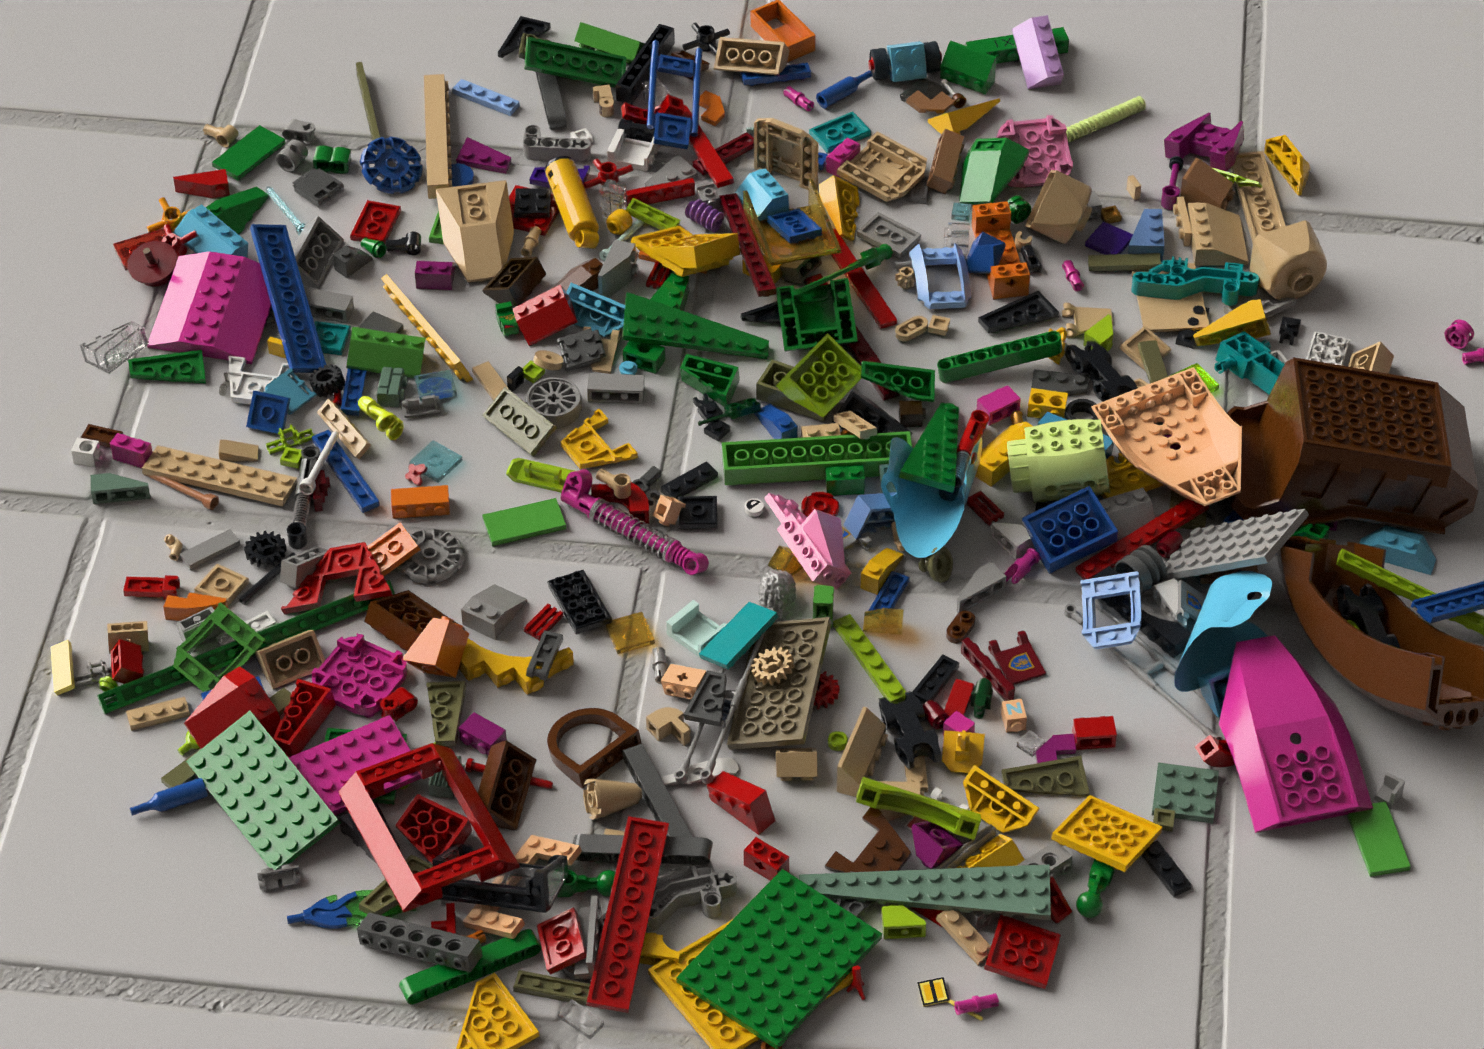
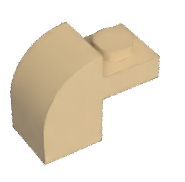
(666, 722)

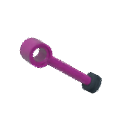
(1171, 192)

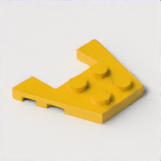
(589, 449)

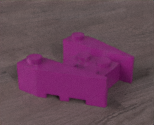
(1206, 140)

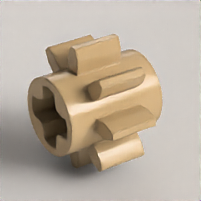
(905, 278)

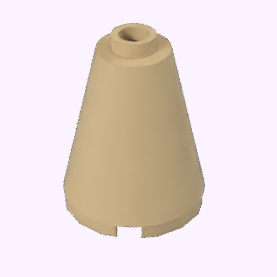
(608, 796)

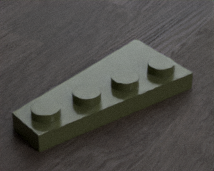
(1050, 777)
(382, 897)

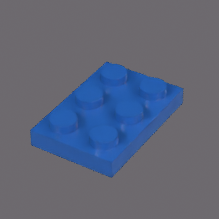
(794, 225)

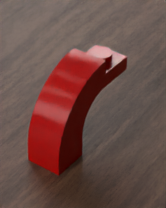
(670, 105)
(636, 503)
(1215, 752)

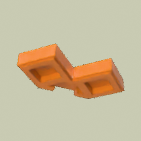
(713, 104)

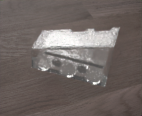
(115, 348)

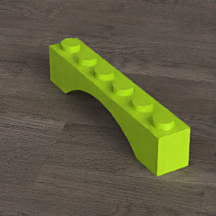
(887, 797)

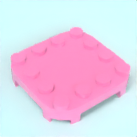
(1047, 148)

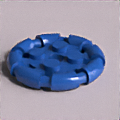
(391, 174)

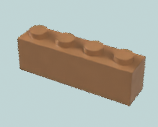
(945, 161)

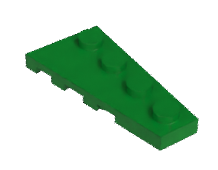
(170, 367)

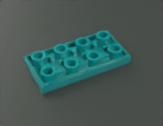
(738, 635)

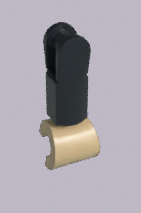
(1027, 252)

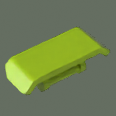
(537, 474)

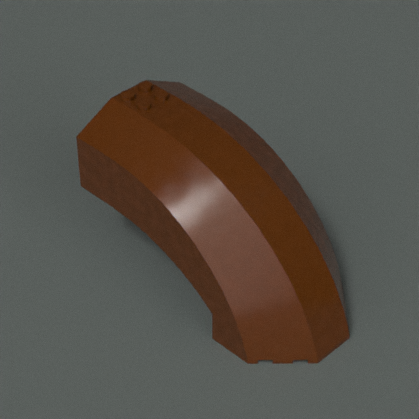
(1424, 679)

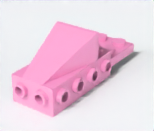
(813, 540)

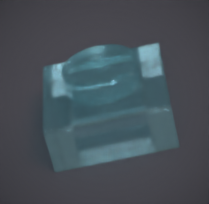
(961, 212)

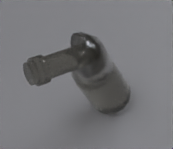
(223, 387)

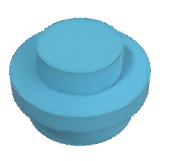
(628, 368)

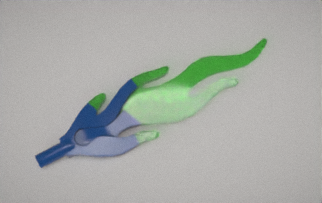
(331, 911)

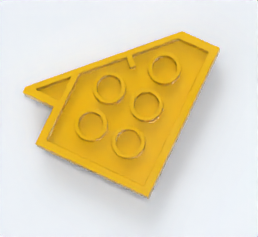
(495, 1019)

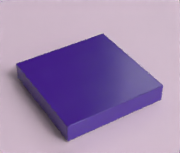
(1108, 239)

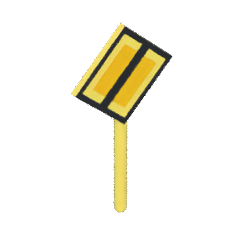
(935, 992)

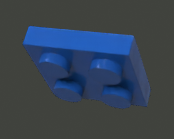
(268, 412)

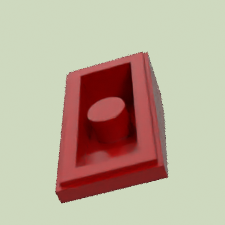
(959, 697)

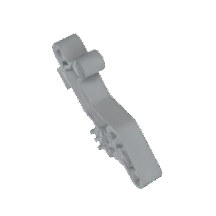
(702, 888)

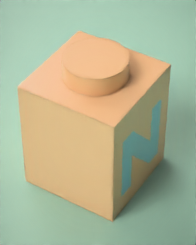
(1013, 715)

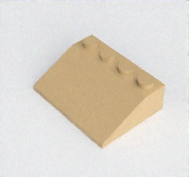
(1215, 235)

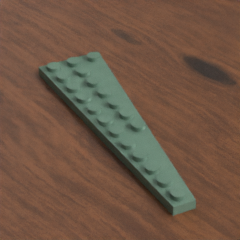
(985, 889)

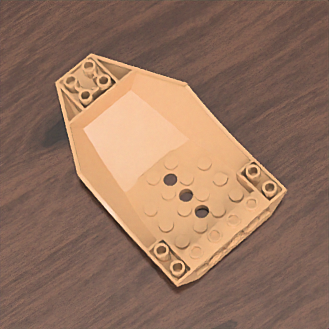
(1210, 441)

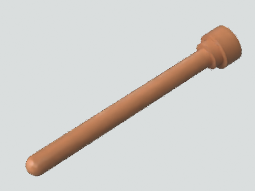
(208, 500)

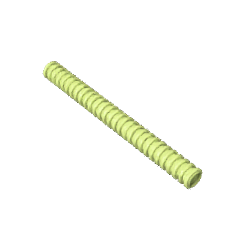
(1105, 118)

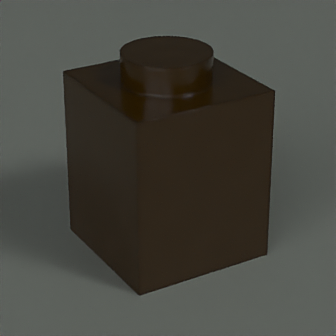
(911, 413)

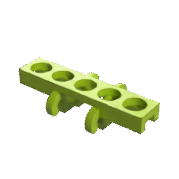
(296, 435)

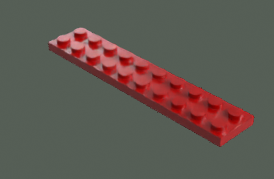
(627, 915)

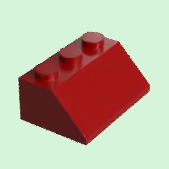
(545, 315)

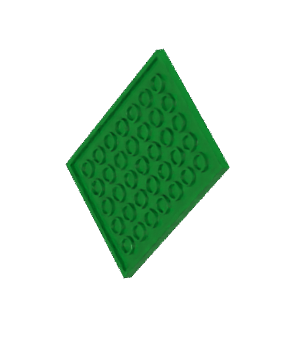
(779, 958)

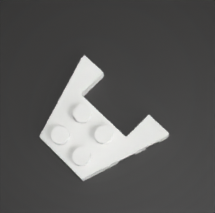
(244, 383)

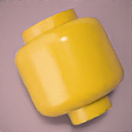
(619, 221)

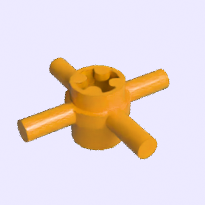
(168, 213)

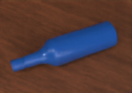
(841, 89)
(173, 797)

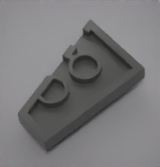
(708, 700)

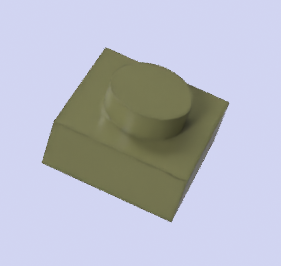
(1164, 818)

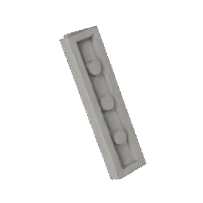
(590, 925)

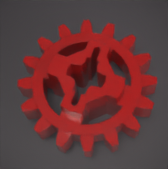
(827, 691)

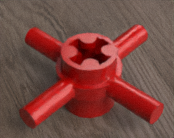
(607, 171)
(176, 241)

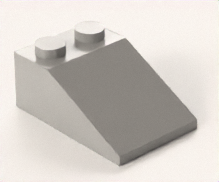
(618, 268)
(491, 610)

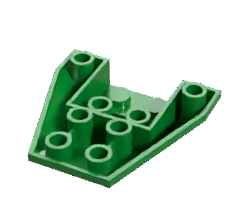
(990, 168)

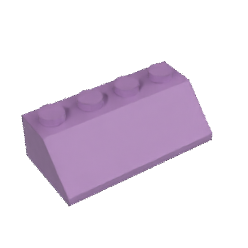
(1038, 53)

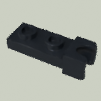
(636, 130)

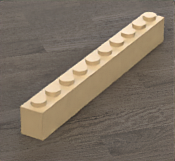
(437, 133)

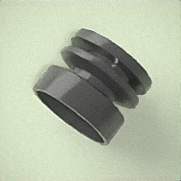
(1147, 563)

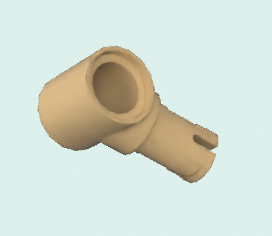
(224, 136)
(619, 483)

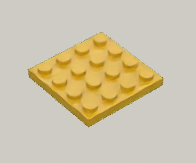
(646, 241)
(1106, 833)

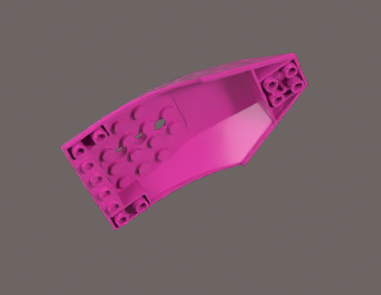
(1262, 707)

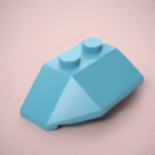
(596, 310)
(1402, 548)

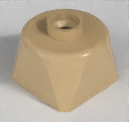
(1060, 207)
(1288, 261)

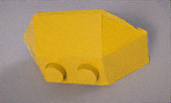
(1288, 162)
(997, 802)

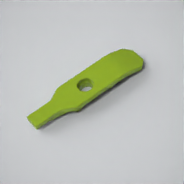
(1239, 180)

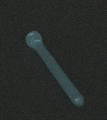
(299, 226)

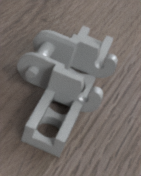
(91, 675)

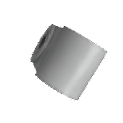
(300, 131)

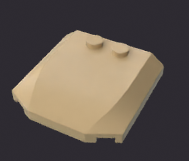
(785, 151)
(884, 168)

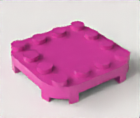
(361, 674)

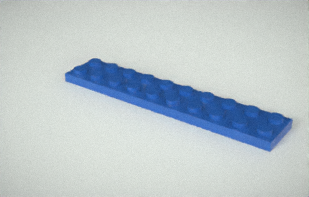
(288, 298)

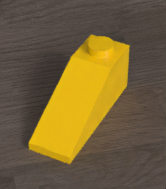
(878, 570)

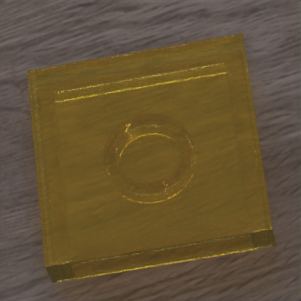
(630, 633)

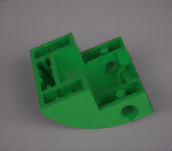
(815, 313)

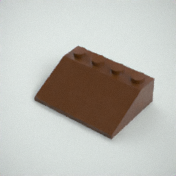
(401, 617)

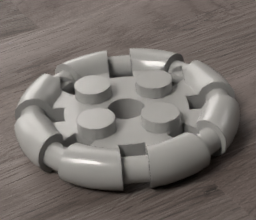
(432, 568)

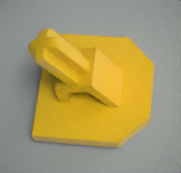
(962, 750)

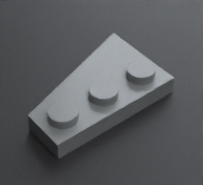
(674, 170)

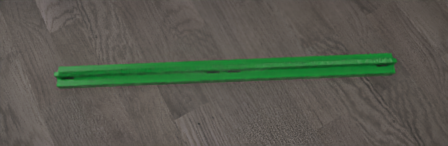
(225, 654)

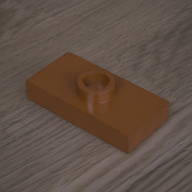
(100, 434)

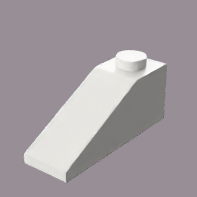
(1166, 597)

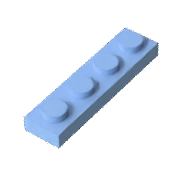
(485, 97)

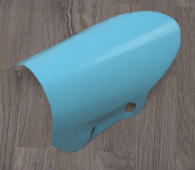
(919, 512)
(1221, 625)

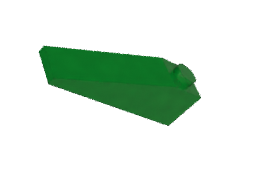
(238, 208)
(908, 381)

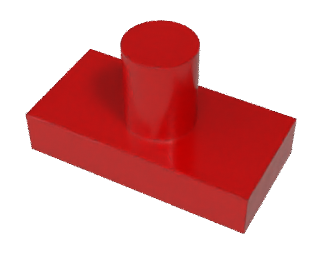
(447, 925)

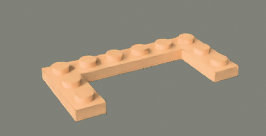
(508, 926)

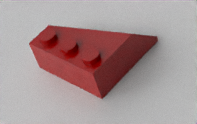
(432, 827)

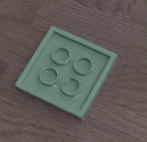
(1186, 791)

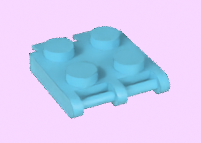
(287, 387)

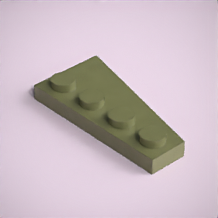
(446, 710)

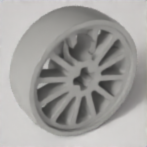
(553, 397)

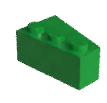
(673, 292)

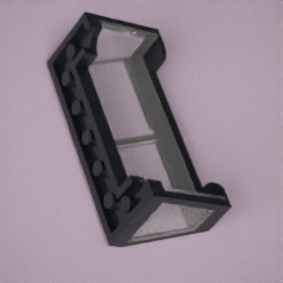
(523, 888)

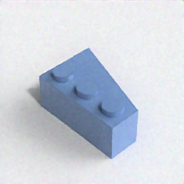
(1148, 234)
(868, 514)

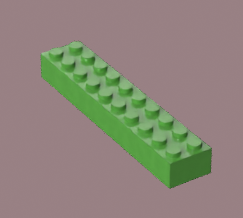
(803, 457)

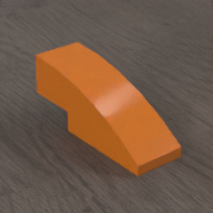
(181, 608)

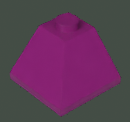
(933, 843)

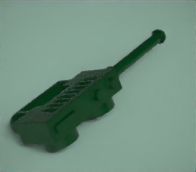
(736, 410)

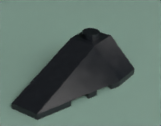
(871, 413)

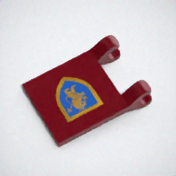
(1019, 662)

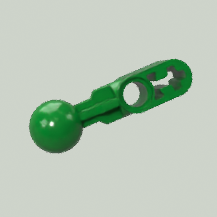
(581, 883)
(1090, 903)

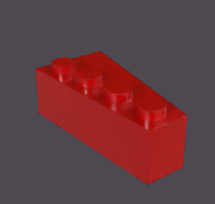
(303, 716)

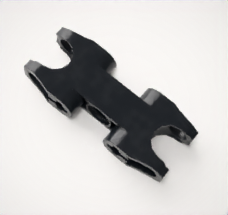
(1097, 366)
(1365, 612)
(912, 738)

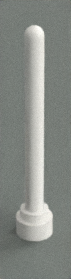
(308, 484)

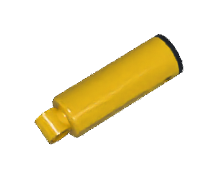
(572, 201)

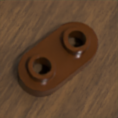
(960, 627)

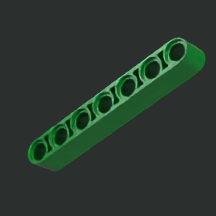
(999, 356)
(495, 957)

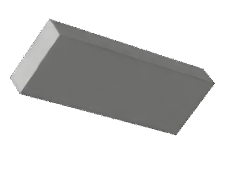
(209, 549)

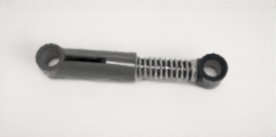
(297, 529)

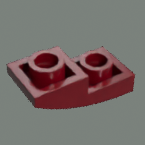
(320, 491)

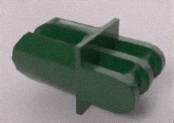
(981, 697)

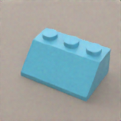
(765, 194)

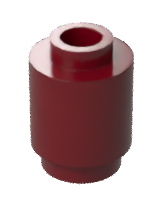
(1169, 544)
(935, 714)

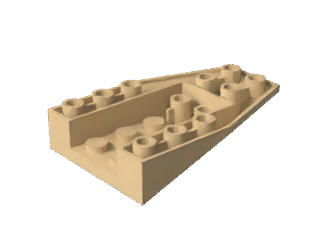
(477, 227)

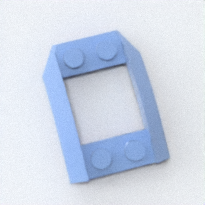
(940, 256)
(1108, 587)

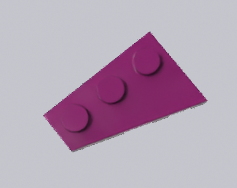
(483, 157)

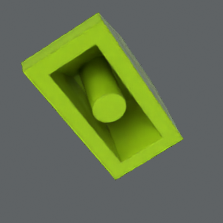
(1101, 333)
(901, 923)

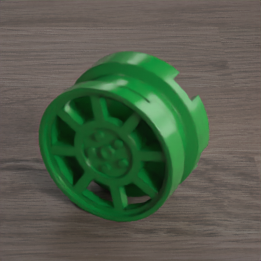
(1019, 209)

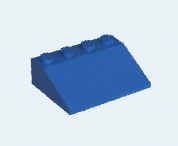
(1070, 529)

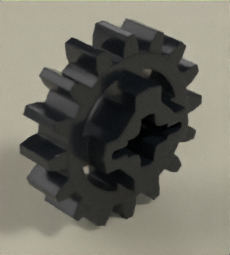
(266, 547)

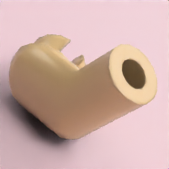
(175, 546)

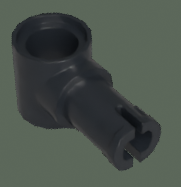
(410, 243)

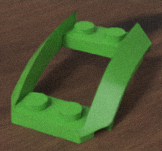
(232, 626)

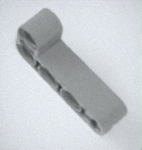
(548, 148)

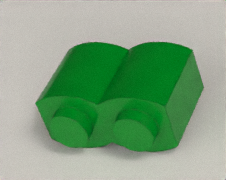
(332, 159)

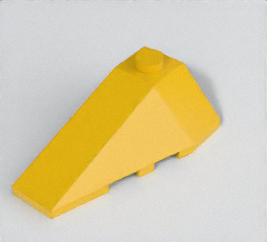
(995, 853)

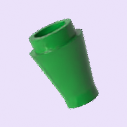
(374, 247)

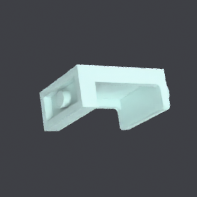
(692, 628)

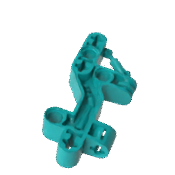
(1186, 282)

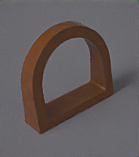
(604, 759)

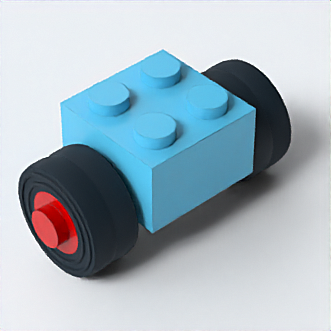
(905, 61)

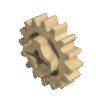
(772, 666)

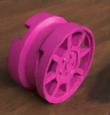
(1458, 334)

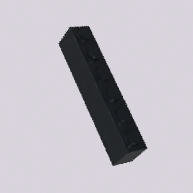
(638, 72)

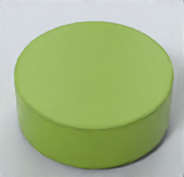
(837, 741)

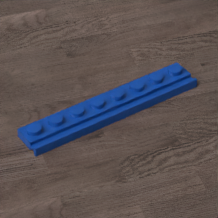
(1451, 603)

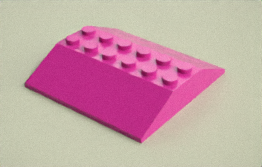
(213, 307)

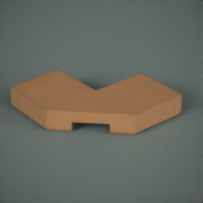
(922, 103)

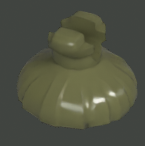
(938, 565)

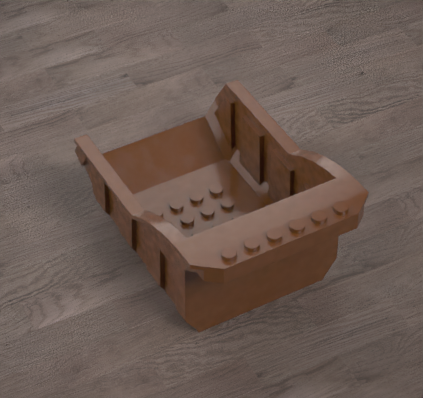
(1356, 449)

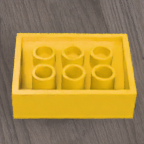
(700, 250)

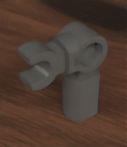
(646, 481)

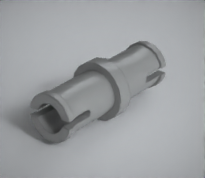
(659, 664)

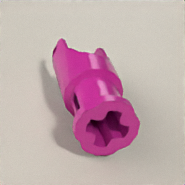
(1022, 566)

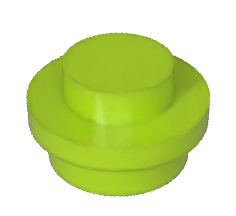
(107, 683)

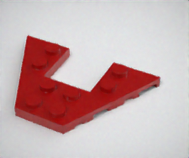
(336, 564)

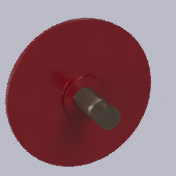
(152, 263)

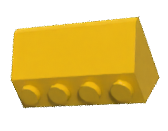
(994, 456)

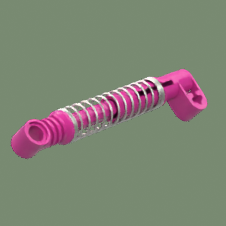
(577, 495)

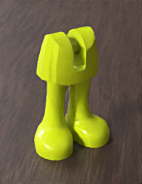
(385, 421)

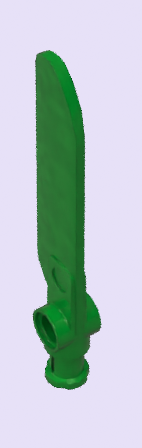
(869, 258)

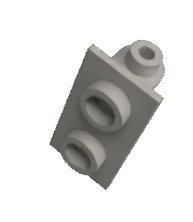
(414, 407)
(286, 874)

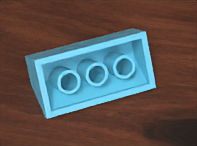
(212, 233)

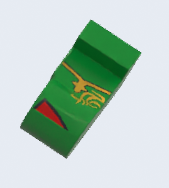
(506, 319)

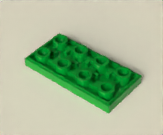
(249, 152)

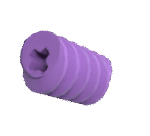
(704, 215)

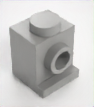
(708, 194)

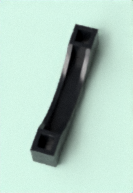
(1166, 634)

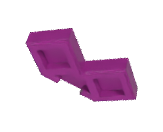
(1056, 745)

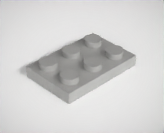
(885, 230)

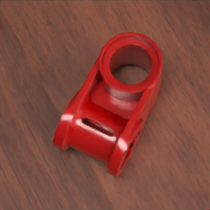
(399, 703)

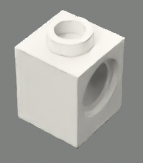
(86, 452)

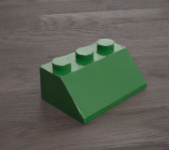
(968, 67)

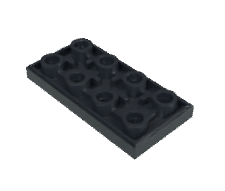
(579, 602)

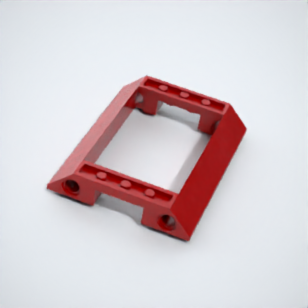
(425, 886)

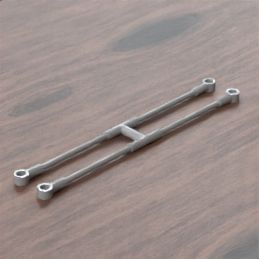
(1146, 674)
(706, 775)

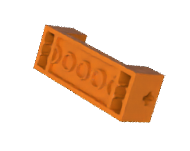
(1010, 276)

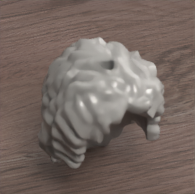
(778, 592)

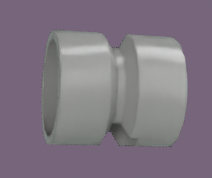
(292, 155)

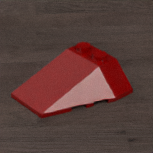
(227, 703)

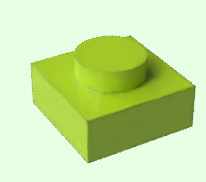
(533, 372)
(291, 457)

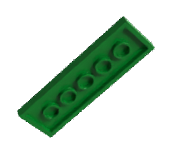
(573, 62)

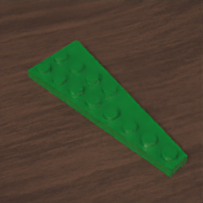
(666, 326)
(935, 453)

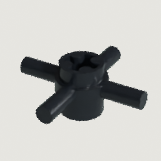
(706, 38)

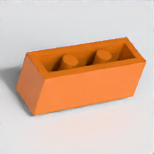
(420, 501)

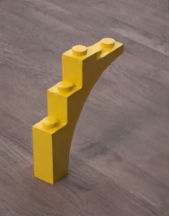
(505, 668)

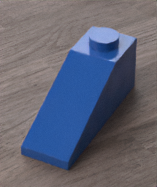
(777, 422)

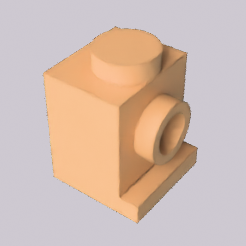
(668, 510)

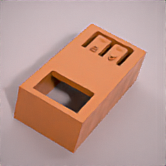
(793, 32)

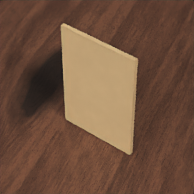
(1170, 314)

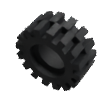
(327, 381)

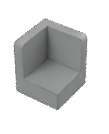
(1390, 791)

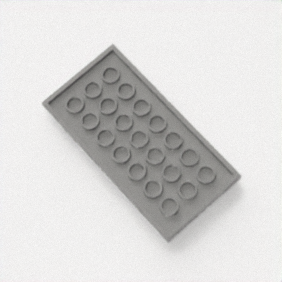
(1233, 544)

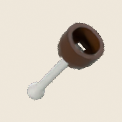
(959, 99)

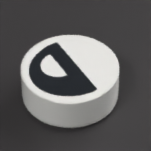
(754, 507)

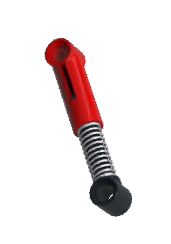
(975, 426)

